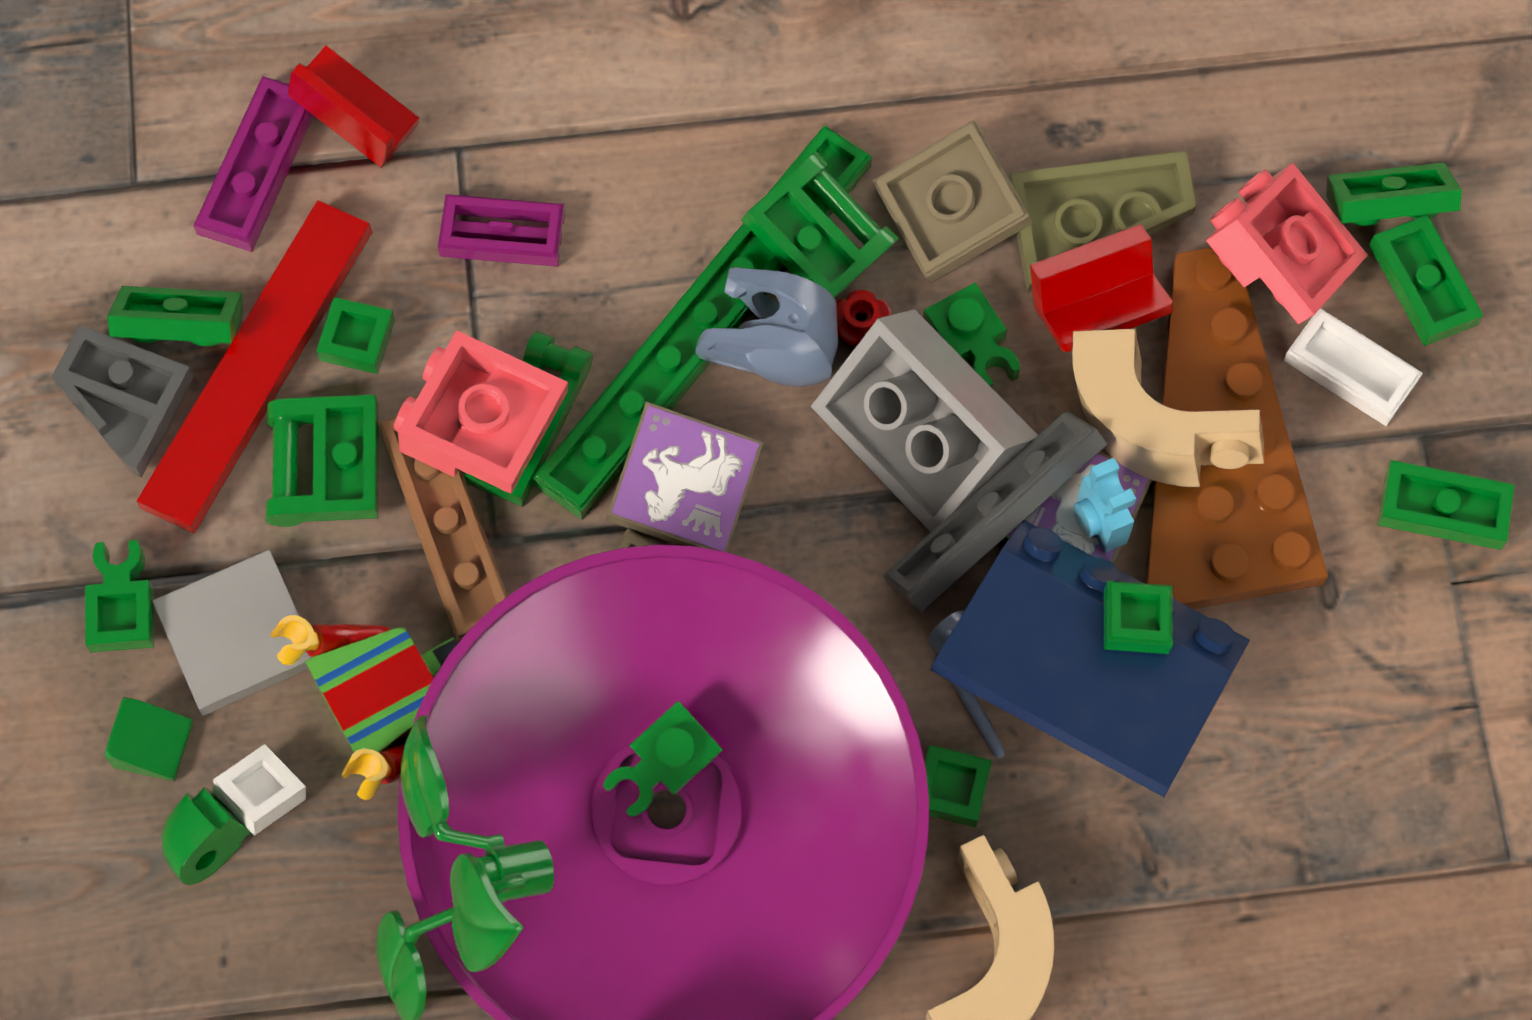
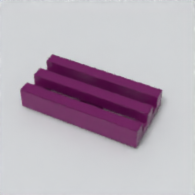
(548, 239)

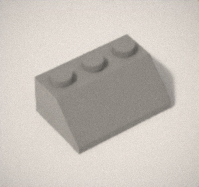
(921, 417)

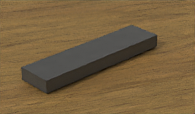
(994, 510)

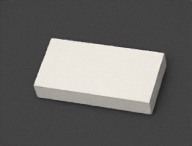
(1352, 366)

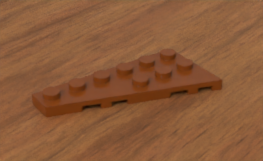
(1244, 526)

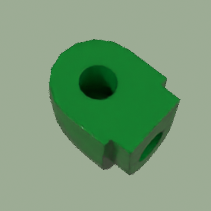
(200, 836)

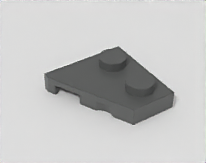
(122, 392)

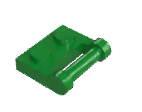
(807, 238)
(342, 459)

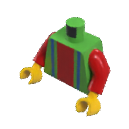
(371, 686)

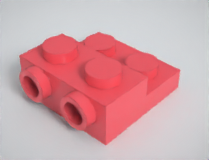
(1286, 240)
(479, 412)

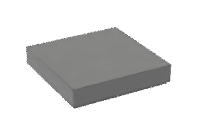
(224, 631)

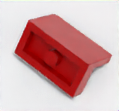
(352, 105)
(1099, 287)

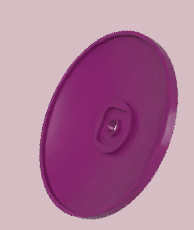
(791, 839)

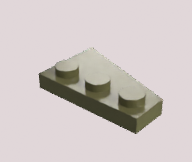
(1100, 199)

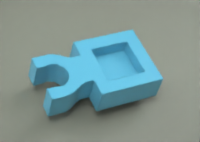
(1104, 506)

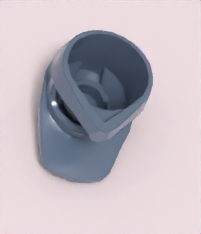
(789, 341)

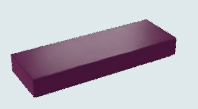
(254, 167)

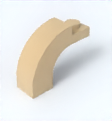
(1145, 434)
(1021, 940)

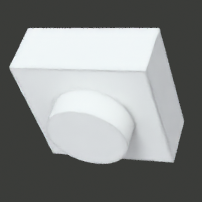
(259, 789)

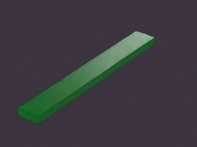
(667, 360)

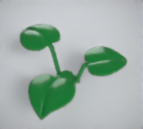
(478, 885)

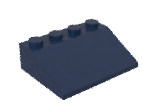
(1040, 654)

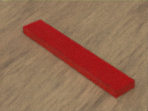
(254, 367)

